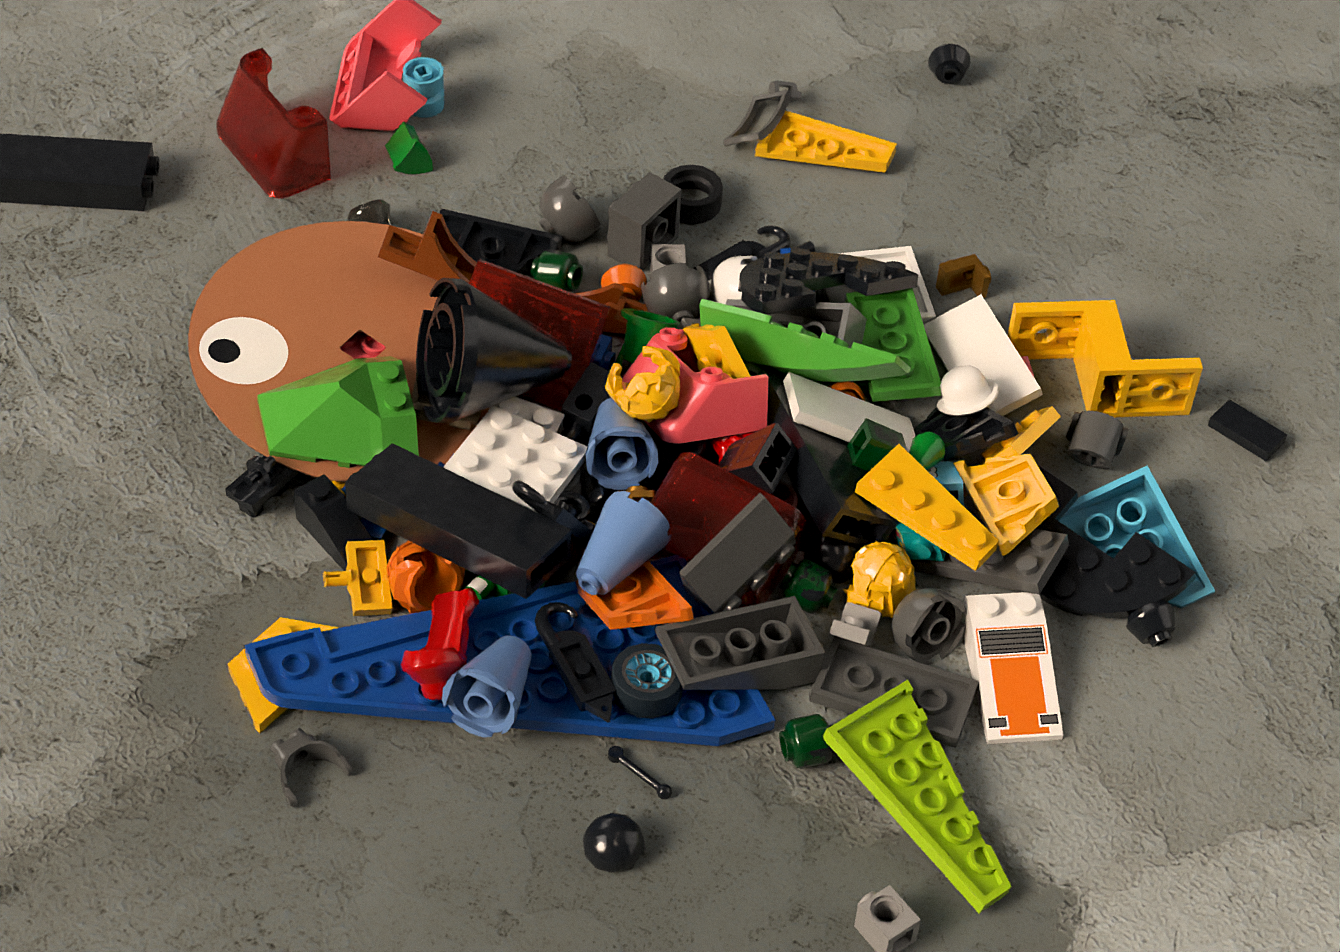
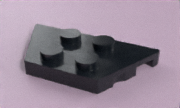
(499, 242)
(968, 432)

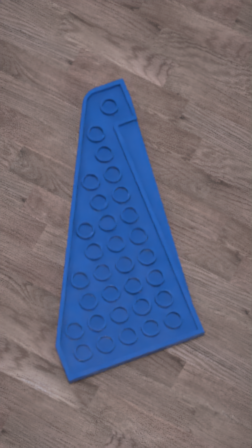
(362, 674)

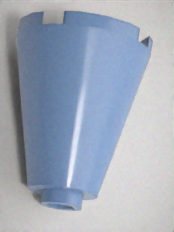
(619, 449)
(621, 542)
(489, 688)

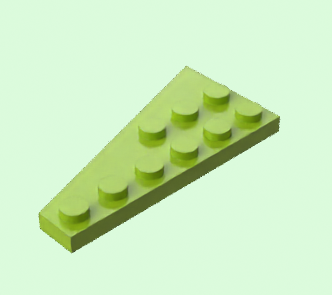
(916, 784)

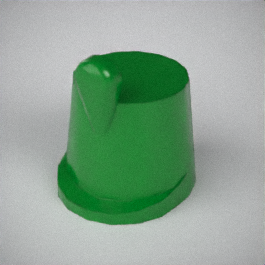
(639, 330)

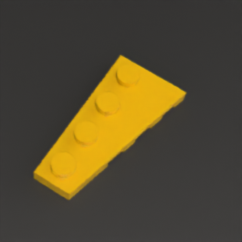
(823, 143)
(921, 503)

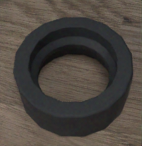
(701, 179)

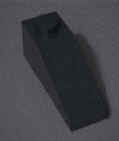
(324, 514)

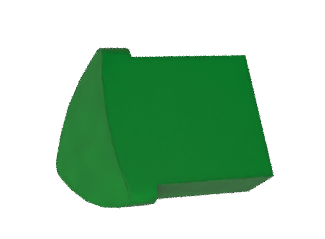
(408, 152)

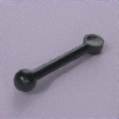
(616, 755)

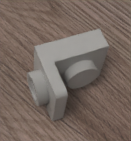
(857, 624)

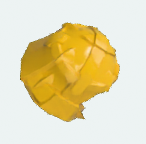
(648, 394)
(881, 577)

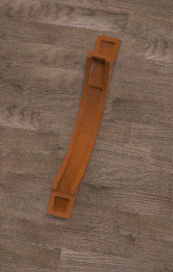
(440, 257)

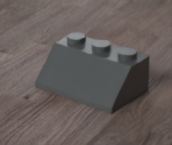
(738, 557)

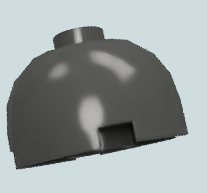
(567, 212)
(676, 291)
(928, 624)

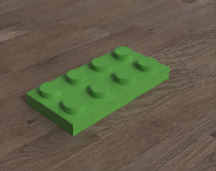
(897, 328)

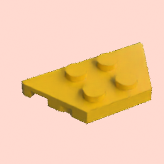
(715, 349)
(1029, 431)
(1009, 496)
(260, 709)

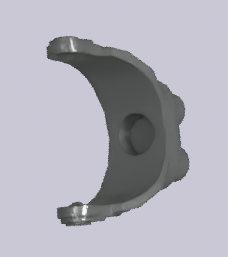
(302, 749)

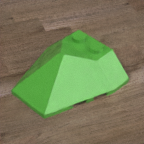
(341, 413)

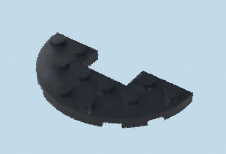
(788, 279)
(1103, 585)

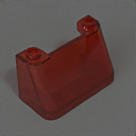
(275, 146)
(702, 500)

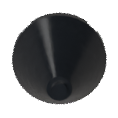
(480, 353)

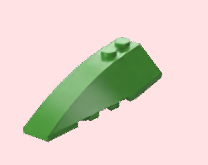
(793, 349)

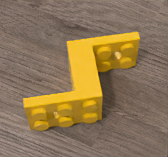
(1106, 374)

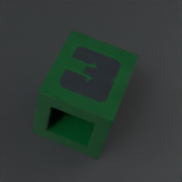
(872, 444)

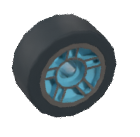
(642, 664)

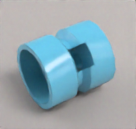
(427, 78)

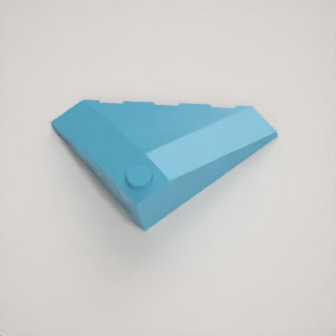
(1132, 505)

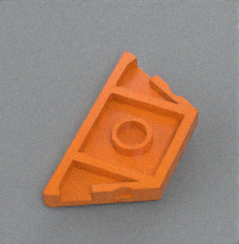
(639, 601)

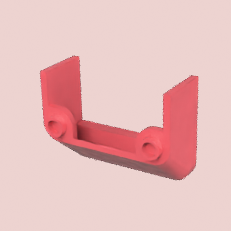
(371, 69)
(709, 400)

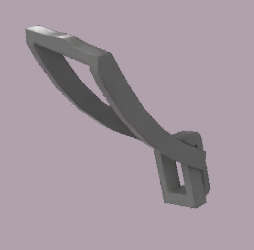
(738, 136)

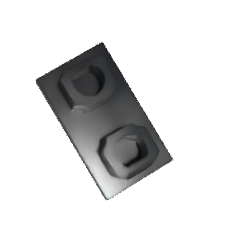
(259, 483)

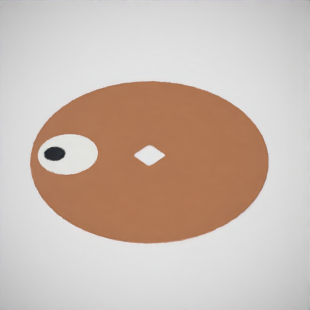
(287, 311)

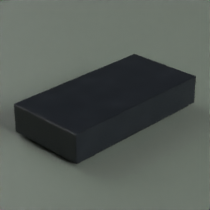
(1247, 430)

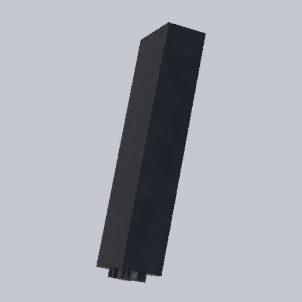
(76, 172)
(827, 477)
(459, 520)

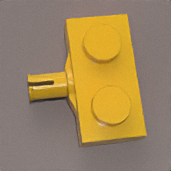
(364, 578)

